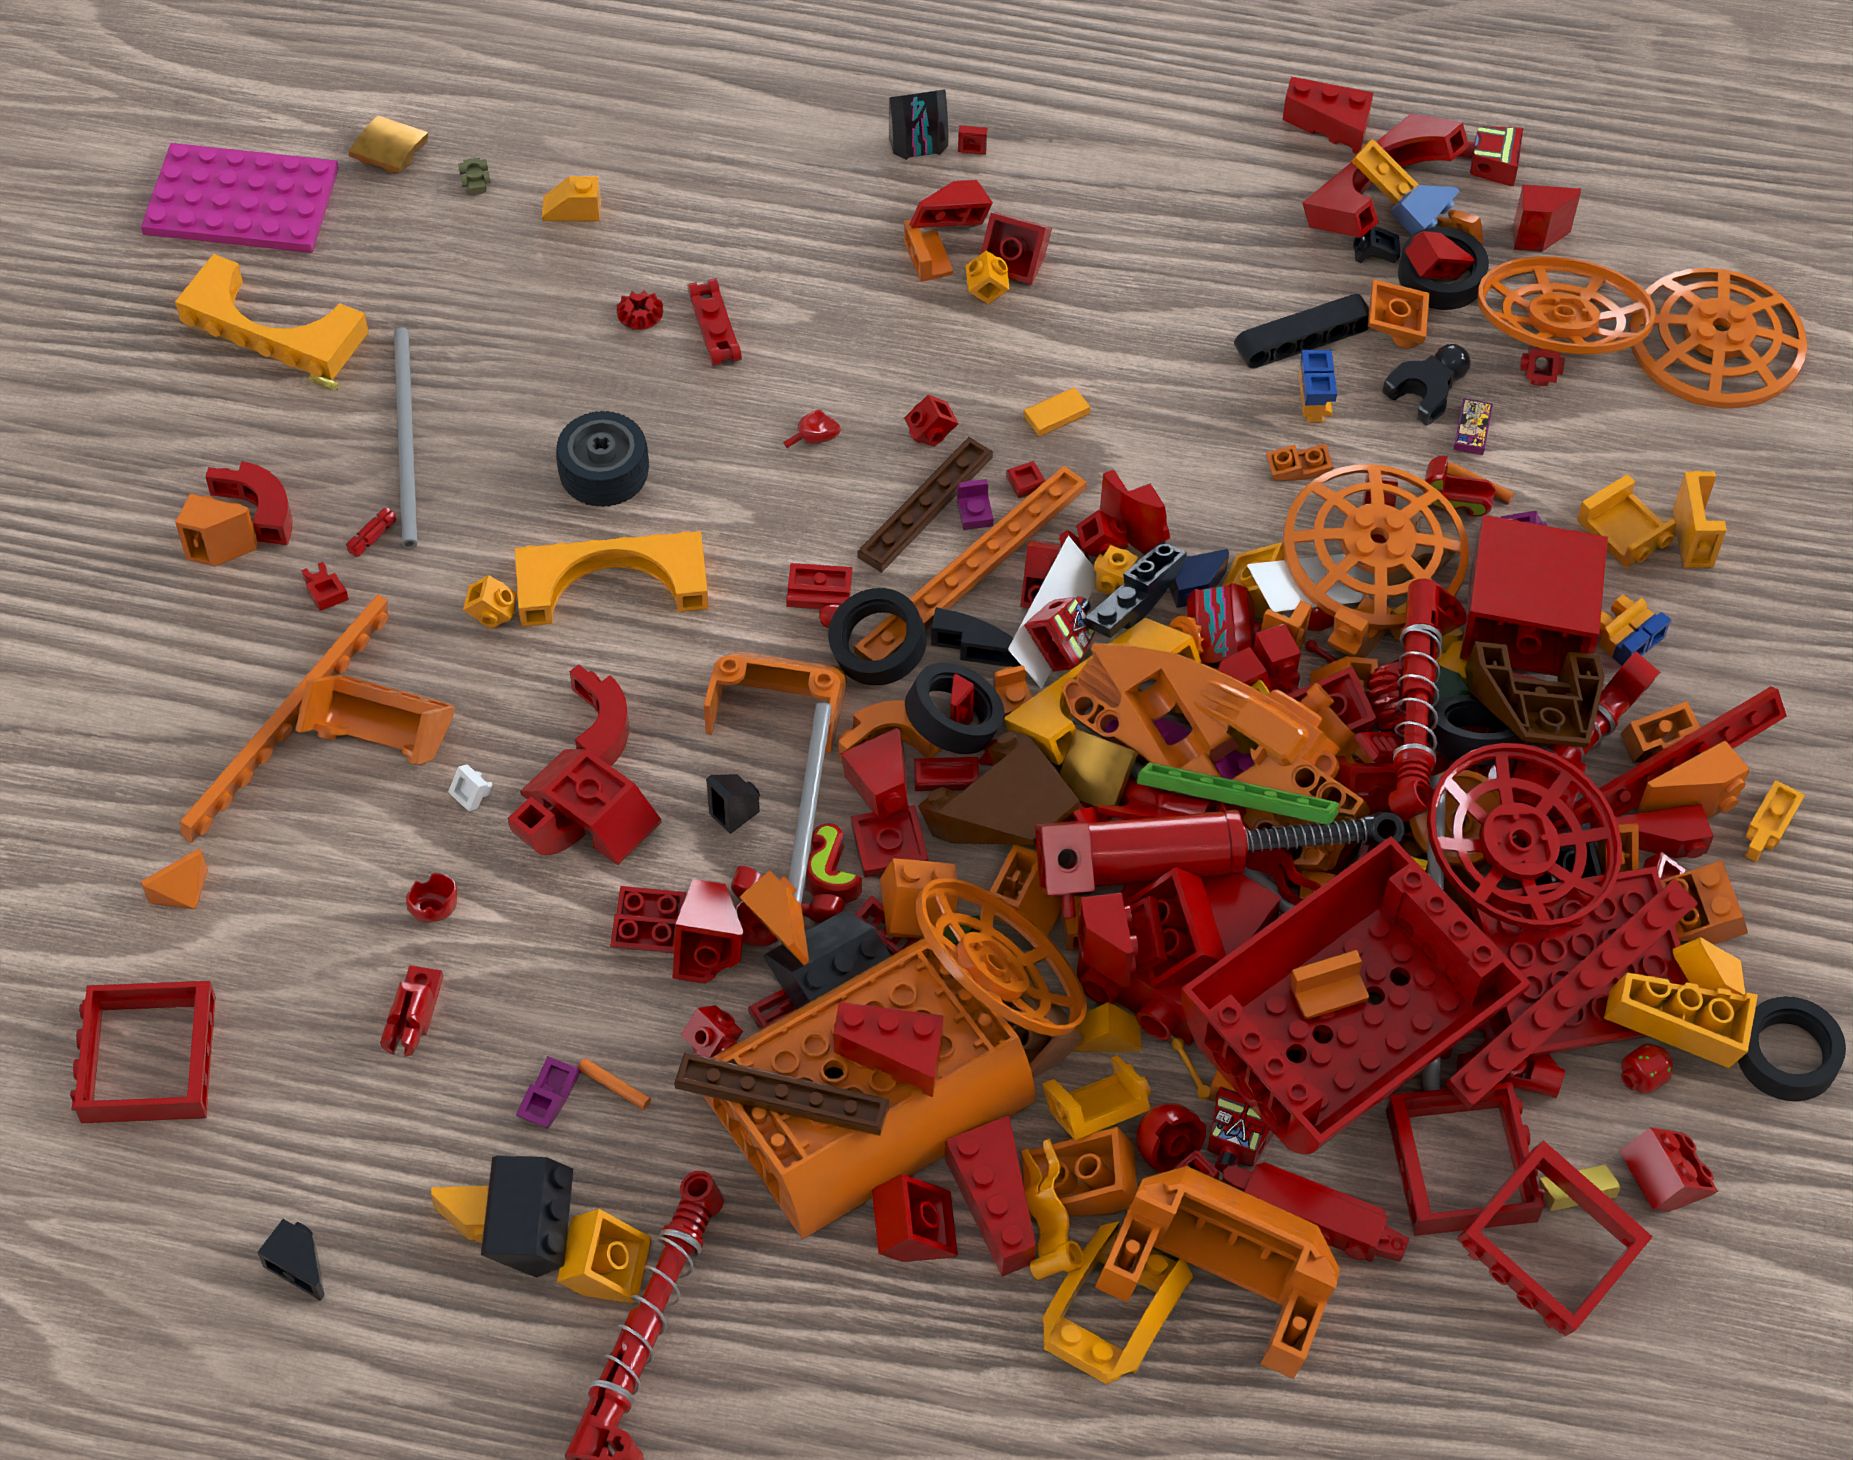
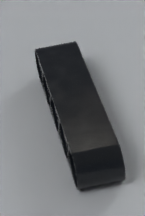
(1303, 331)

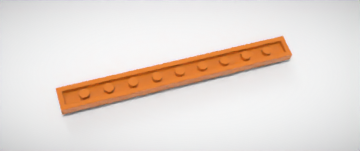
(977, 560)
(281, 723)

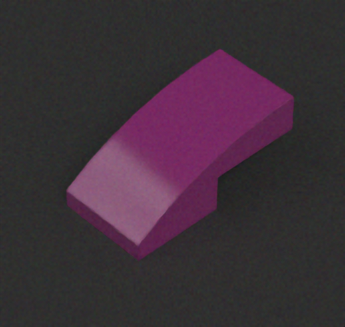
(548, 1093)

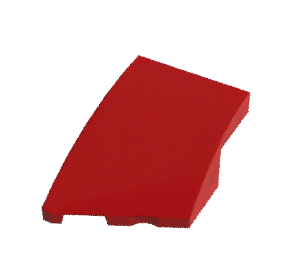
(1138, 509)

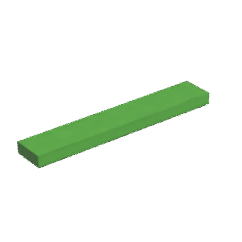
(1238, 793)

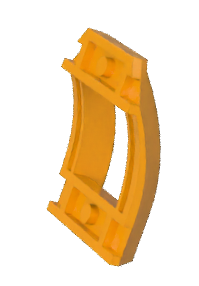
(1090, 1351)

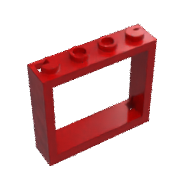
(144, 996)
(1444, 1101)
(1588, 1198)

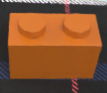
(900, 888)

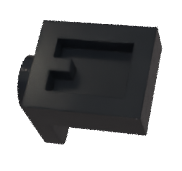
(1377, 243)

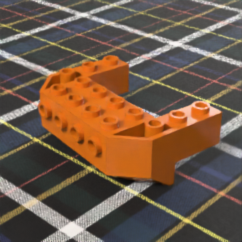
(1235, 1240)

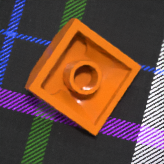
(1399, 313)

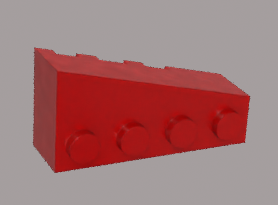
(993, 1189)

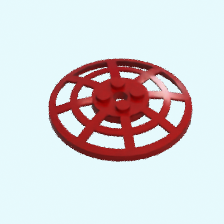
(1529, 824)

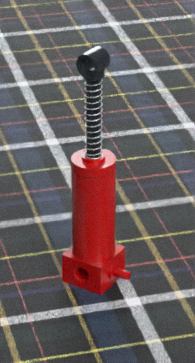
(1196, 843)

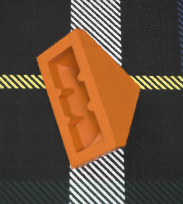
(178, 883)

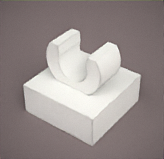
(469, 787)

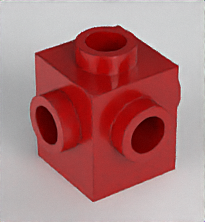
(1543, 375)
(930, 421)
(1100, 532)
(711, 1031)

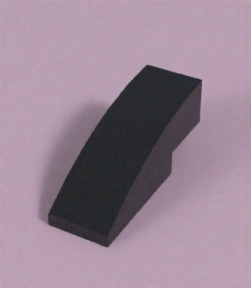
(973, 637)

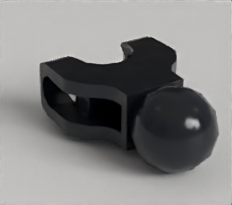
(1429, 380)

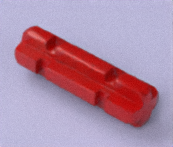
(371, 532)

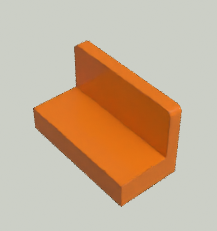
(927, 253)
(1296, 624)
(1329, 985)

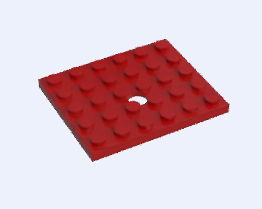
(1552, 953)

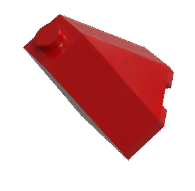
(706, 933)

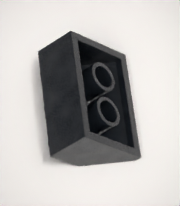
(836, 954)
(527, 1213)

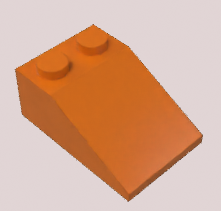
(1707, 779)
(1094, 1173)

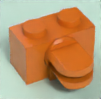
(1658, 731)

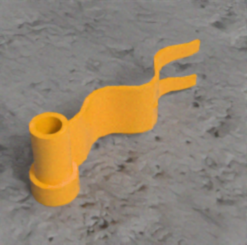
(1054, 1249)

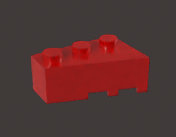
(1329, 110)
(891, 1041)

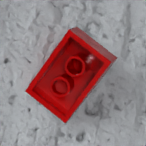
(1348, 697)

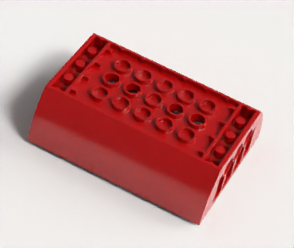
(1398, 924)

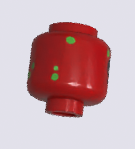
(1646, 1068)

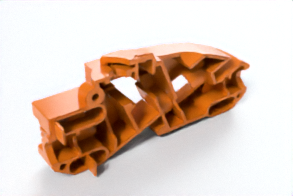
(1213, 703)

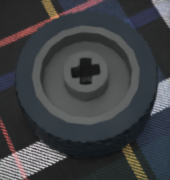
(602, 458)

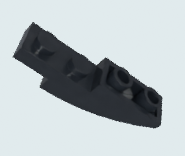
(1141, 591)

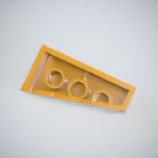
(1685, 1016)

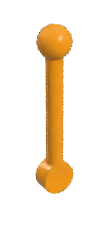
(1203, 1090)

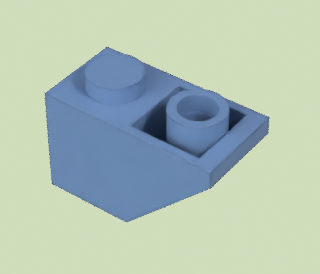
(1422, 205)

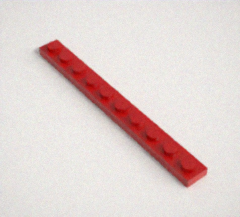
(1733, 727)
(1570, 994)

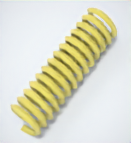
(324, 379)

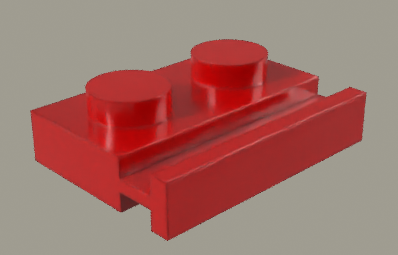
(818, 585)

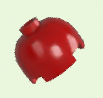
(1169, 1135)

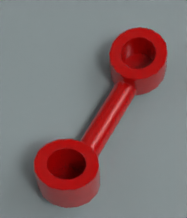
(821, 908)

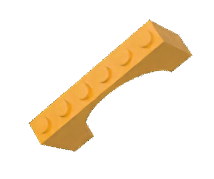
(314, 347)
(548, 570)
(1047, 714)

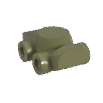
(474, 177)

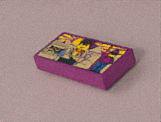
(1473, 426)

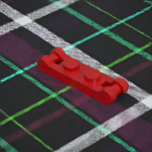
(714, 322)

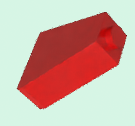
(879, 773)

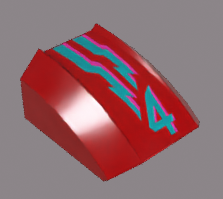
(1224, 619)

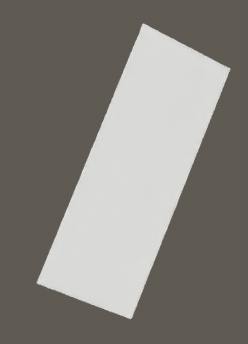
(1069, 577)
(1283, 592)

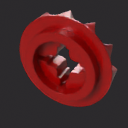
(641, 318)

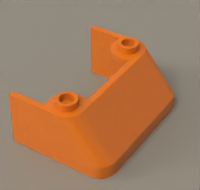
(777, 674)
(375, 714)

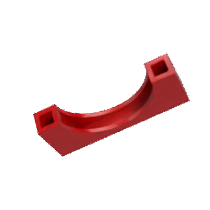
(1417, 138)

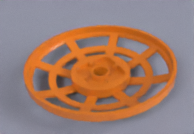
(1562, 313)
(1720, 345)
(1362, 550)
(993, 965)

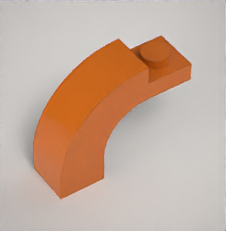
(1352, 633)
(880, 719)

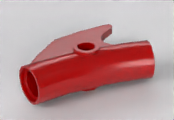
(1148, 802)
(1533, 1074)

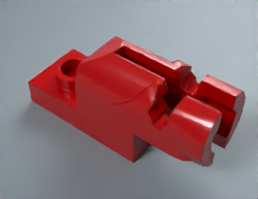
(412, 1009)

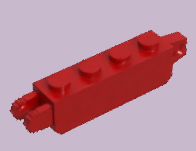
(1342, 1219)

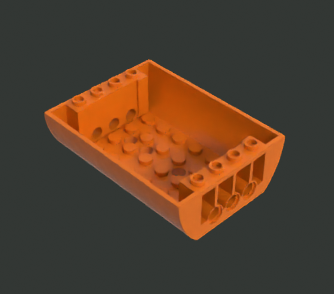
(830, 1170)

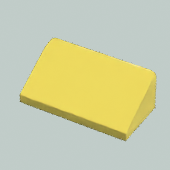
(1598, 1175)

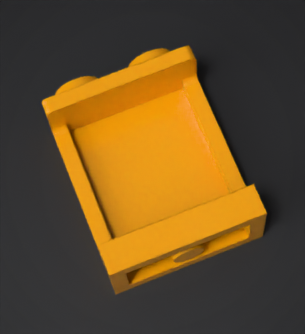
(1626, 521)
(1697, 538)
(1100, 1102)

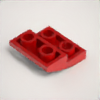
(646, 919)

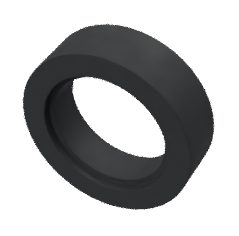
(1443, 295)
(865, 604)
(1467, 711)
(939, 728)
(1810, 1018)

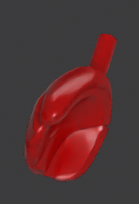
(815, 429)

